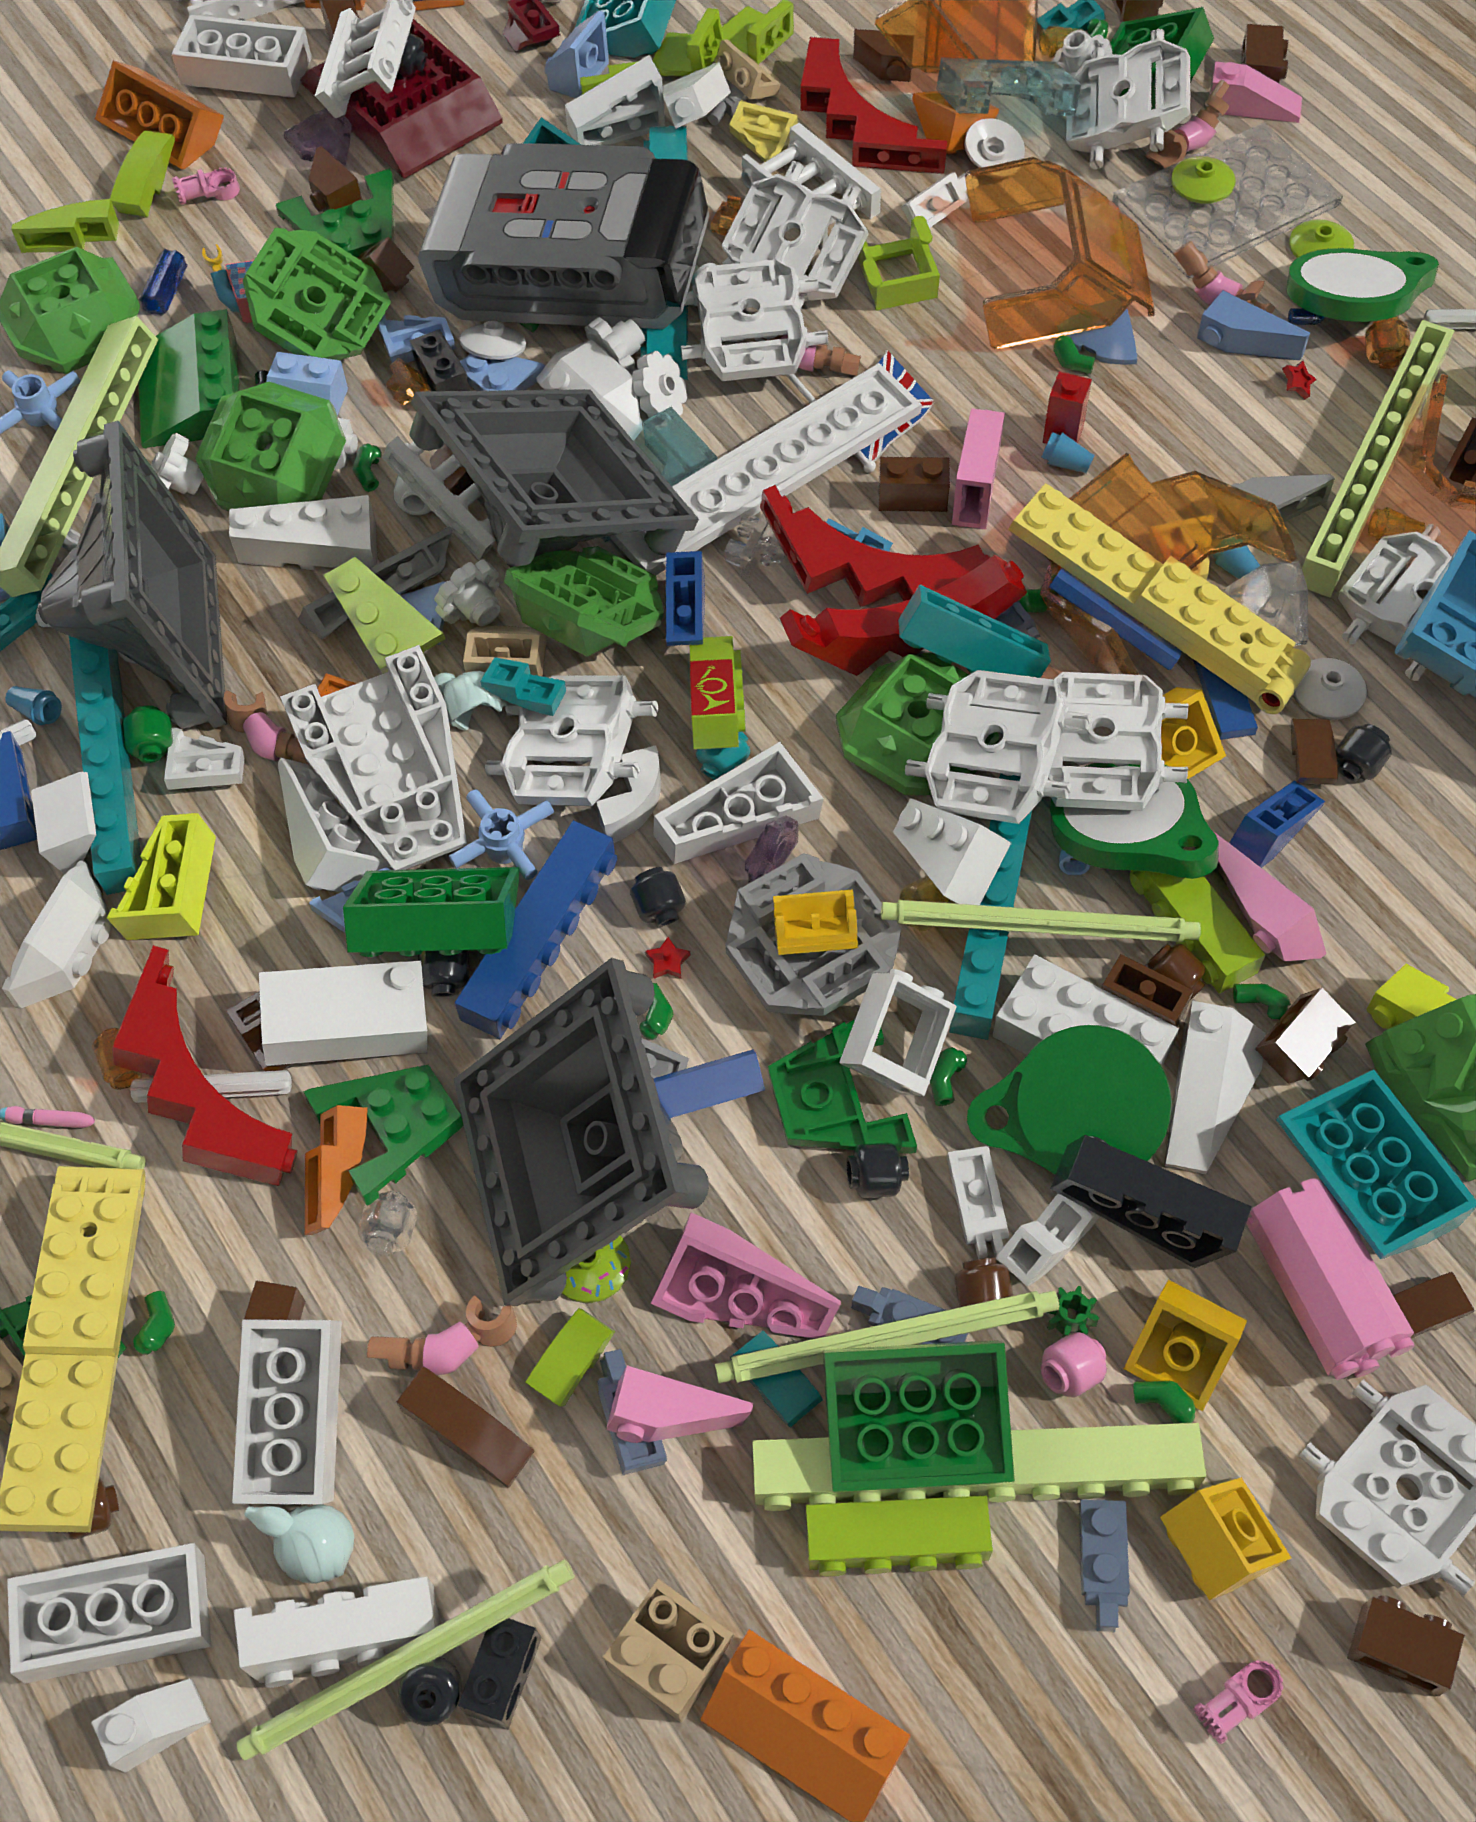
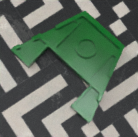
(351, 226)
(821, 1101)
(406, 1113)

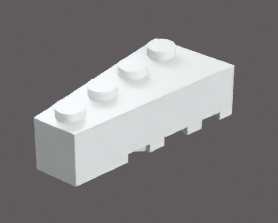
(305, 533)
(334, 1632)

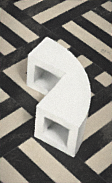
(629, 811)
(1045, 1242)

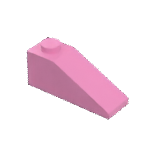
(1255, 94)
(662, 1408)

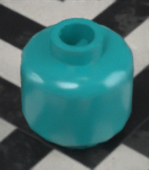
(722, 760)

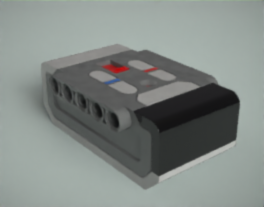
(566, 235)

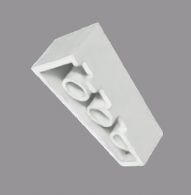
(738, 806)

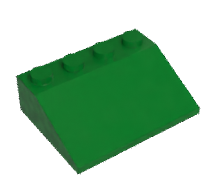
(1183, 28)
(187, 378)
(432, 911)
(918, 1415)

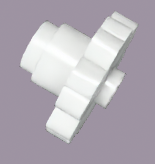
(1078, 49)
(619, 341)
(659, 384)
(176, 469)
(469, 594)

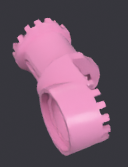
(207, 185)
(1242, 1700)

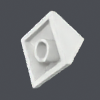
(64, 820)

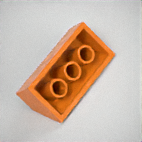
(142, 102)
(805, 1728)

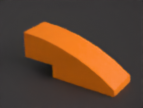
(329, 1165)

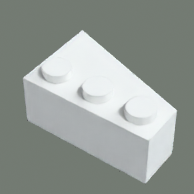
(618, 107)
(951, 850)

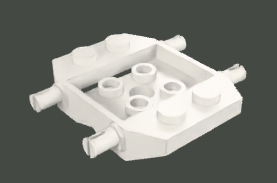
(1113, 120)
(784, 204)
(771, 289)
(1378, 574)
(1134, 713)
(601, 716)
(1032, 720)
(1360, 1496)

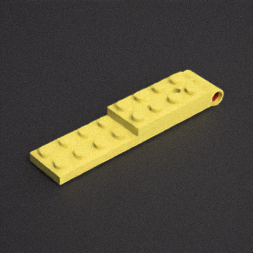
(1167, 600)
(71, 1350)

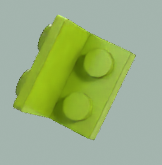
(760, 33)
(687, 53)

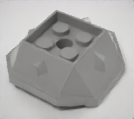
(813, 980)

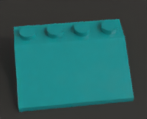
(631, 25)
(1379, 1165)

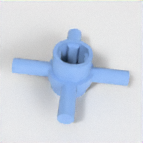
(35, 400)
(492, 827)

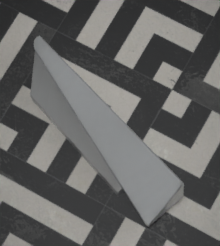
(399, 572)

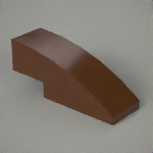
(465, 1426)

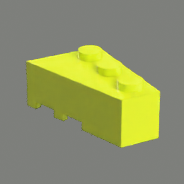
(170, 883)
(1406, 997)

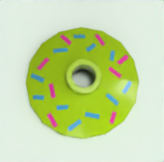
(602, 1276)

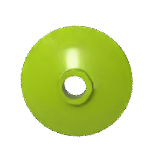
(1203, 179)
(1319, 235)

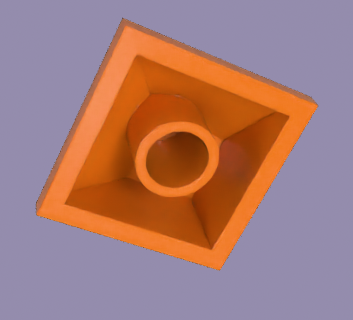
(943, 122)

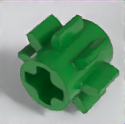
(1078, 1302)

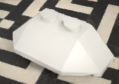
(594, 369)
(60, 940)

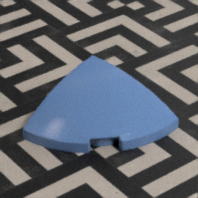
(1111, 343)

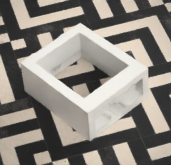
(926, 1042)

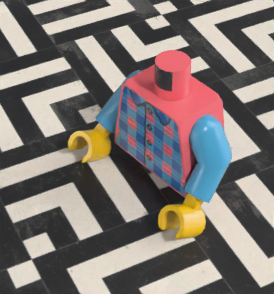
(229, 283)

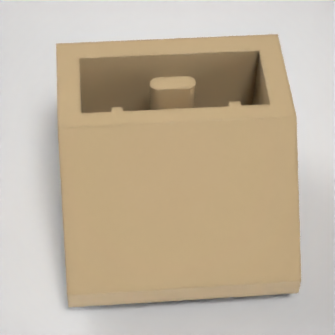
(504, 642)
(668, 1650)

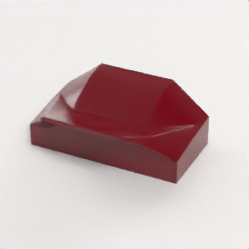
(528, 24)

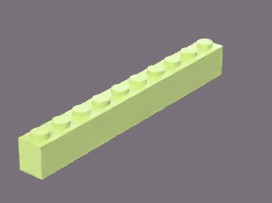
(1375, 458)
(58, 483)
(1043, 1461)

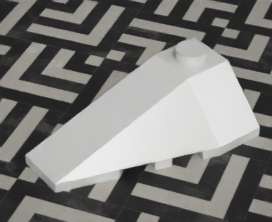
(322, 834)
(1211, 1084)

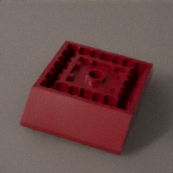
(423, 112)

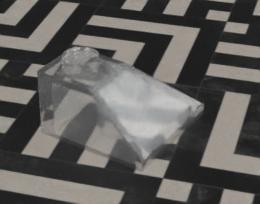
(1277, 596)

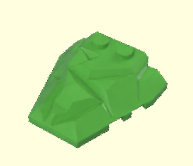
(1433, 1075)

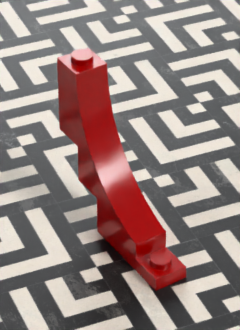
(876, 137)
(826, 556)
(861, 636)
(218, 1131)

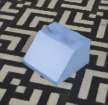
(580, 55)
(310, 375)

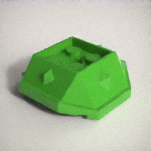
(306, 269)
(63, 306)
(294, 468)
(586, 598)
(880, 725)

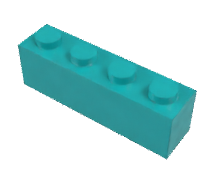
(969, 637)

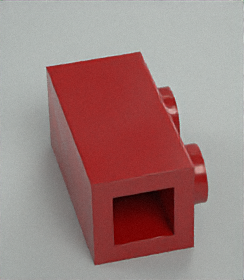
(1067, 406)

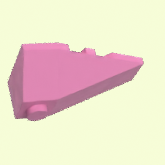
(1273, 912)
(732, 1281)

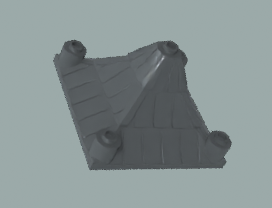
(551, 469)
(142, 580)
(571, 1134)

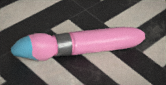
(44, 1117)

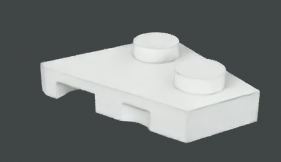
(202, 762)

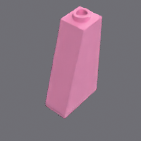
(977, 468)

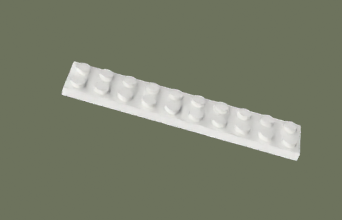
(783, 457)

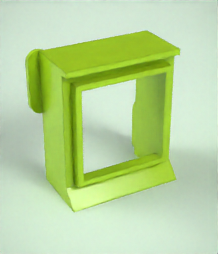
(905, 289)

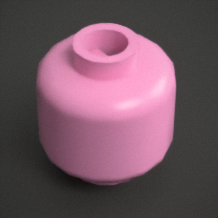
(1073, 1364)

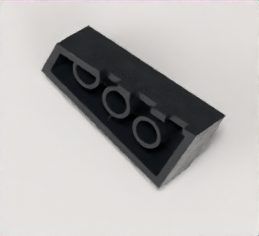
(1151, 1202)

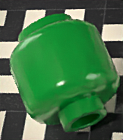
(147, 732)

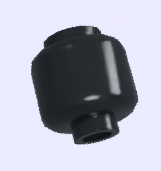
(413, 56)
(1363, 752)
(657, 896)
(444, 972)
(876, 1170)
(435, 1676)

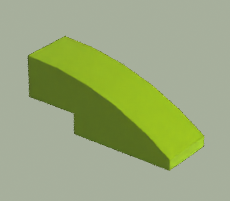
(142, 173)
(67, 227)

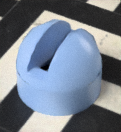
(1071, 867)

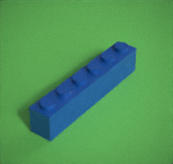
(541, 923)

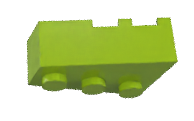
(379, 613)

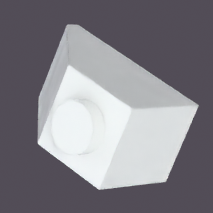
(150, 1724)

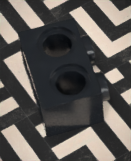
(438, 363)
(500, 1672)

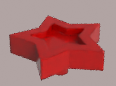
(1298, 379)
(667, 959)

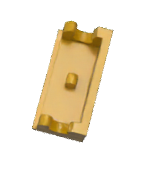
(815, 922)

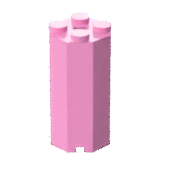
(1329, 1280)

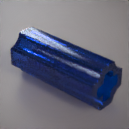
(163, 282)

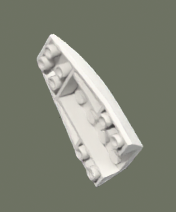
(387, 758)

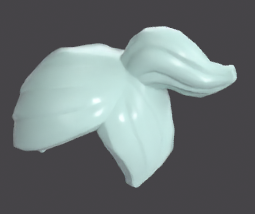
(464, 694)
(308, 1541)

